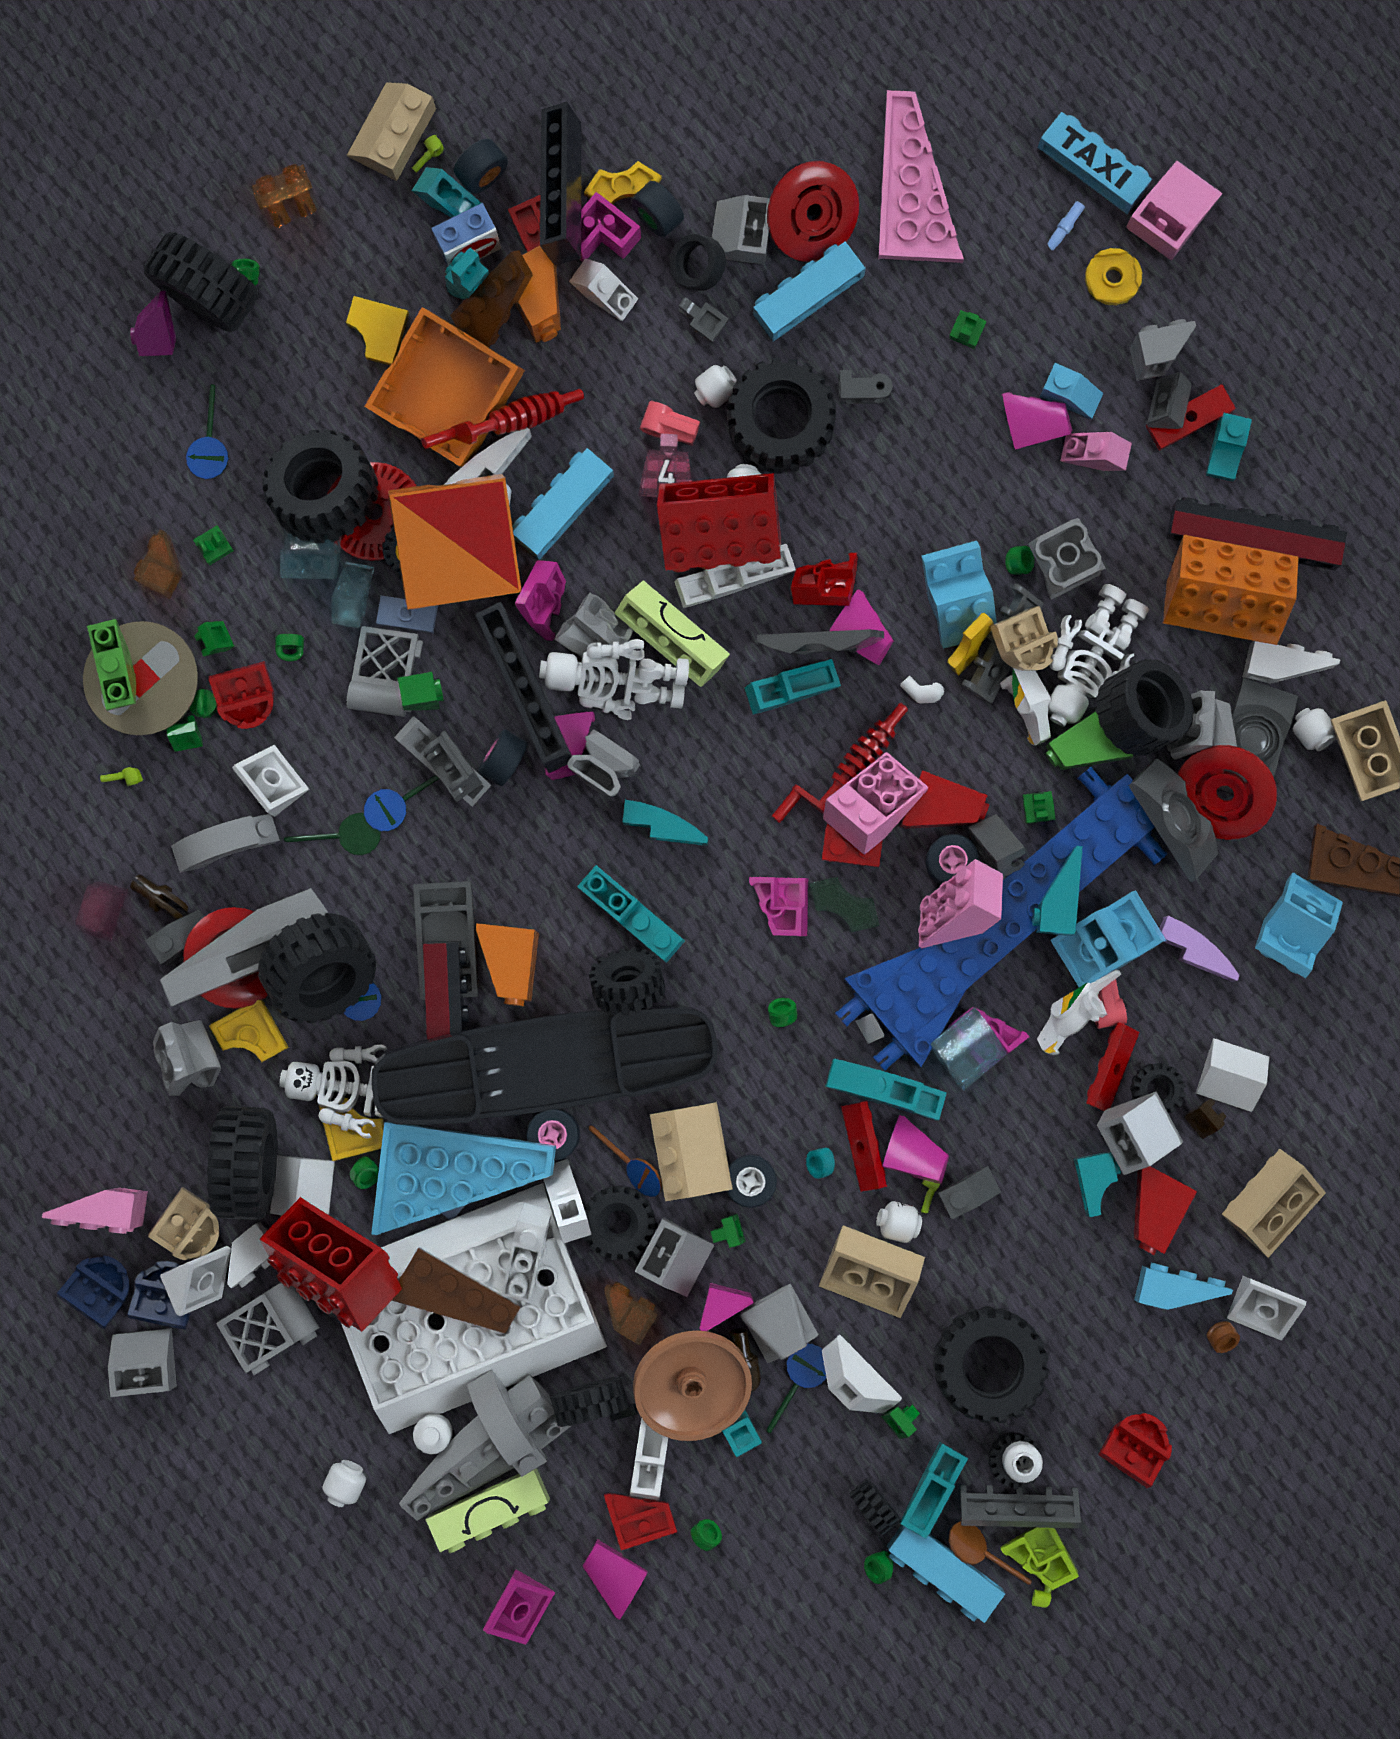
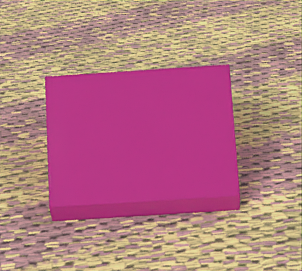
(721, 1304)
(519, 1609)

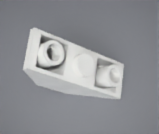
(855, 1380)

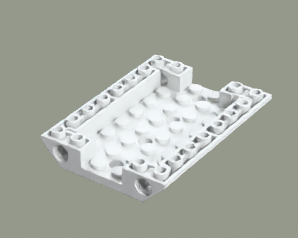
(430, 1368)

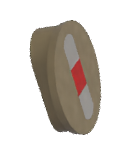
(164, 681)

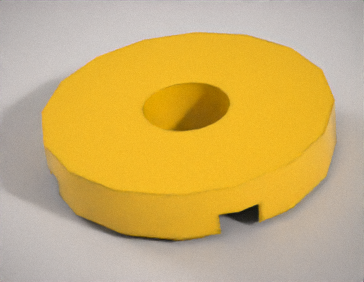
(1108, 292)

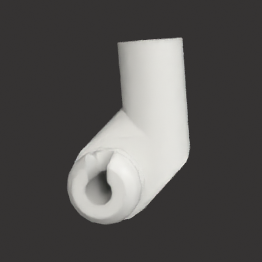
(922, 694)

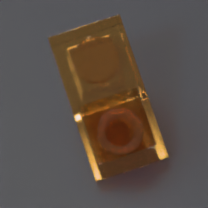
(160, 567)
(629, 1316)

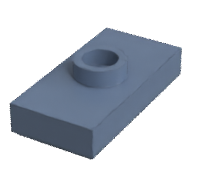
(394, 613)

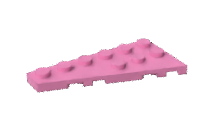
(913, 201)

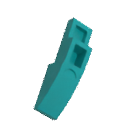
(465, 274)
(631, 913)
(886, 1089)

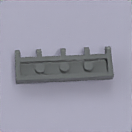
(991, 667)
(1020, 1509)

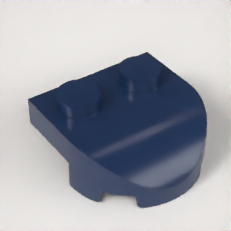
(97, 1289)
(151, 1299)

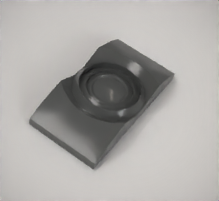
(821, 641)
(1261, 722)
(1175, 817)
(446, 914)

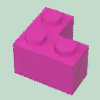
(608, 225)

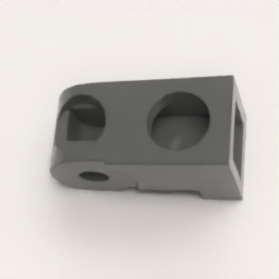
(863, 390)

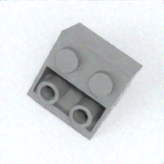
(742, 228)
(1157, 348)
(1139, 1132)
(674, 1257)
(141, 1363)

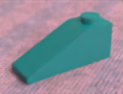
(1059, 904)

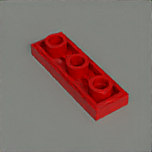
(1204, 409)
(1112, 1067)
(864, 1146)

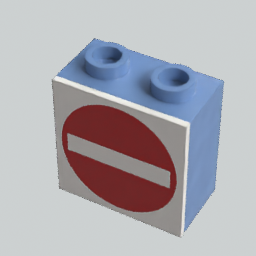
(465, 231)

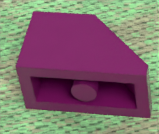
(154, 328)

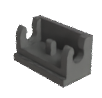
(452, 766)
(997, 845)

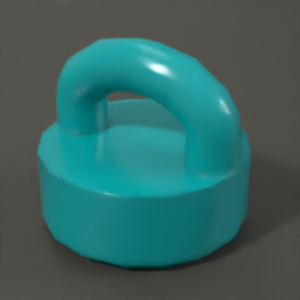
(820, 1162)

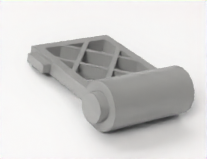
(378, 694)
(288, 1313)

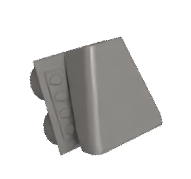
(1066, 557)
(592, 624)
(1210, 726)
(603, 764)
(185, 1056)
(779, 1324)

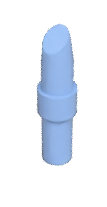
(1065, 225)

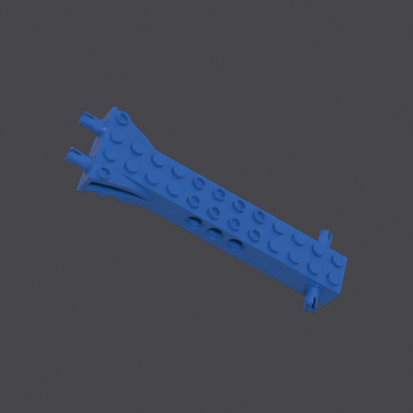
(923, 987)

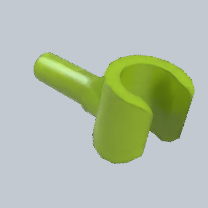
(434, 148)
(131, 775)
(929, 1194)
(1042, 1598)

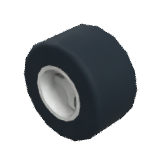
(753, 1189)

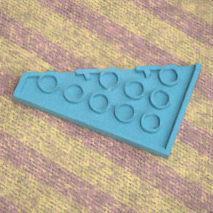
(443, 1169)

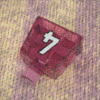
(664, 466)

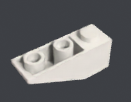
(1278, 663)
(566, 1203)
(526, 1252)

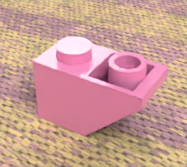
(1096, 451)

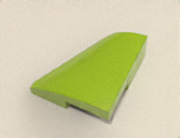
(1044, 1555)

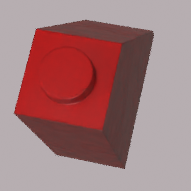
(945, 805)
(1159, 1209)

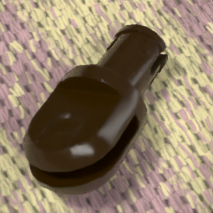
(159, 897)
(740, 1339)

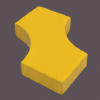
(622, 184)
(970, 643)

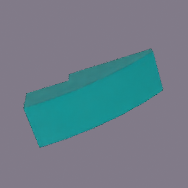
(792, 686)
(663, 824)
(933, 1490)

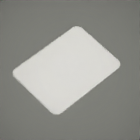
(870, 1028)

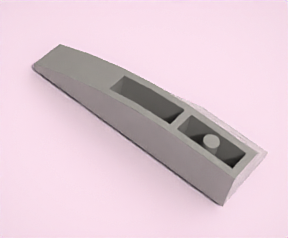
(237, 950)
(472, 1456)

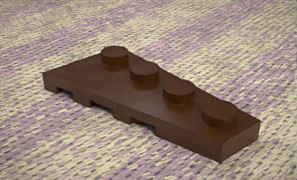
(491, 302)
(1351, 865)
(444, 1290)

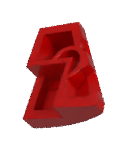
(825, 583)

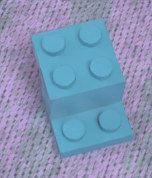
(957, 590)
(1298, 925)
(1108, 939)

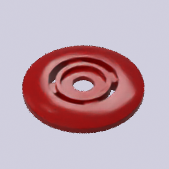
(788, 213)
(368, 539)
(1252, 800)
(240, 992)

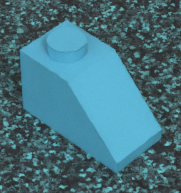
(1073, 390)

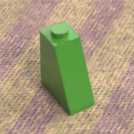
(1083, 746)

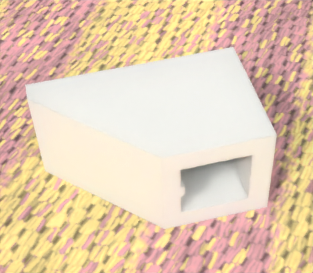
(603, 288)
(247, 1256)

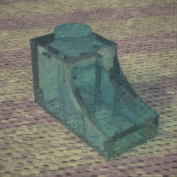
(351, 594)

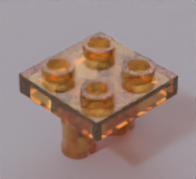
(293, 183)

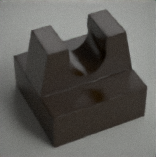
(1205, 1119)

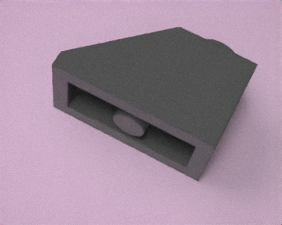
(170, 941)
(968, 1192)

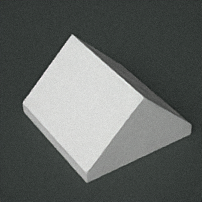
(271, 780)
(1233, 1075)
(304, 1179)
(197, 1281)
(1265, 1308)

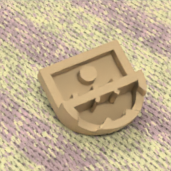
(1025, 640)
(186, 1227)

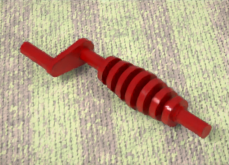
(518, 416)
(856, 763)

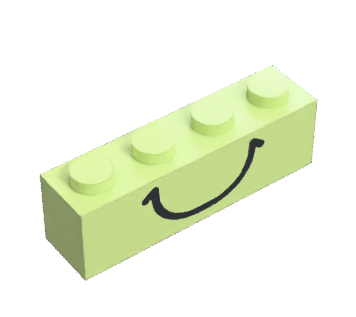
(671, 632)
(488, 1509)

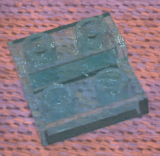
(309, 559)
(968, 1048)

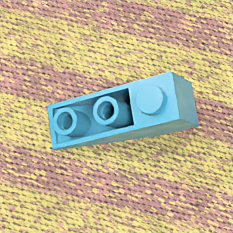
(1170, 1291)

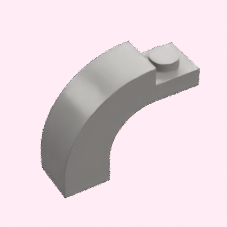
(416, 737)
(223, 840)
(503, 1425)

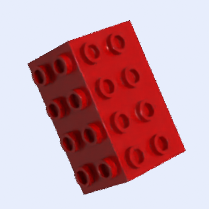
(719, 522)
(330, 1264)

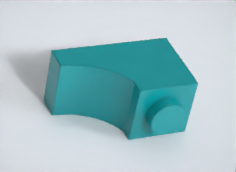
(443, 192)
(1228, 446)
(1094, 1176)

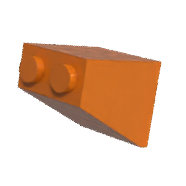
(540, 299)
(510, 960)

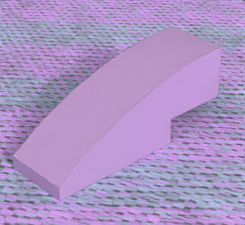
(1197, 949)

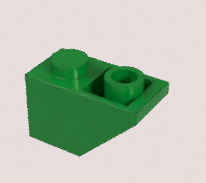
(420, 692)

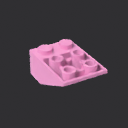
(1173, 210)
(873, 802)
(962, 905)
(117, 1208)

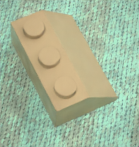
(393, 129)
(1370, 749)
(691, 1151)
(1274, 1202)
(872, 1271)

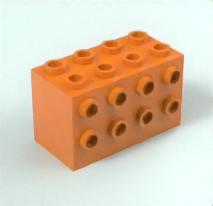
(1231, 589)

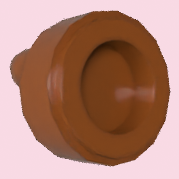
(1223, 1337)

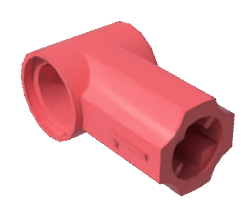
(662, 420)
(1113, 1005)

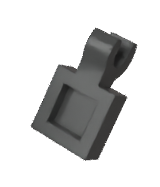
(705, 320)

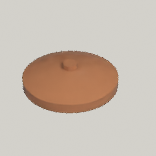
(692, 1385)

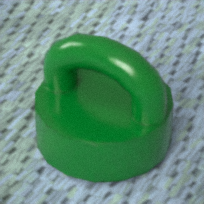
(248, 268)
(1019, 560)
(289, 641)
(204, 704)
(782, 1012)
(364, 1173)
(706, 1534)
(879, 1567)

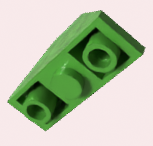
(113, 664)

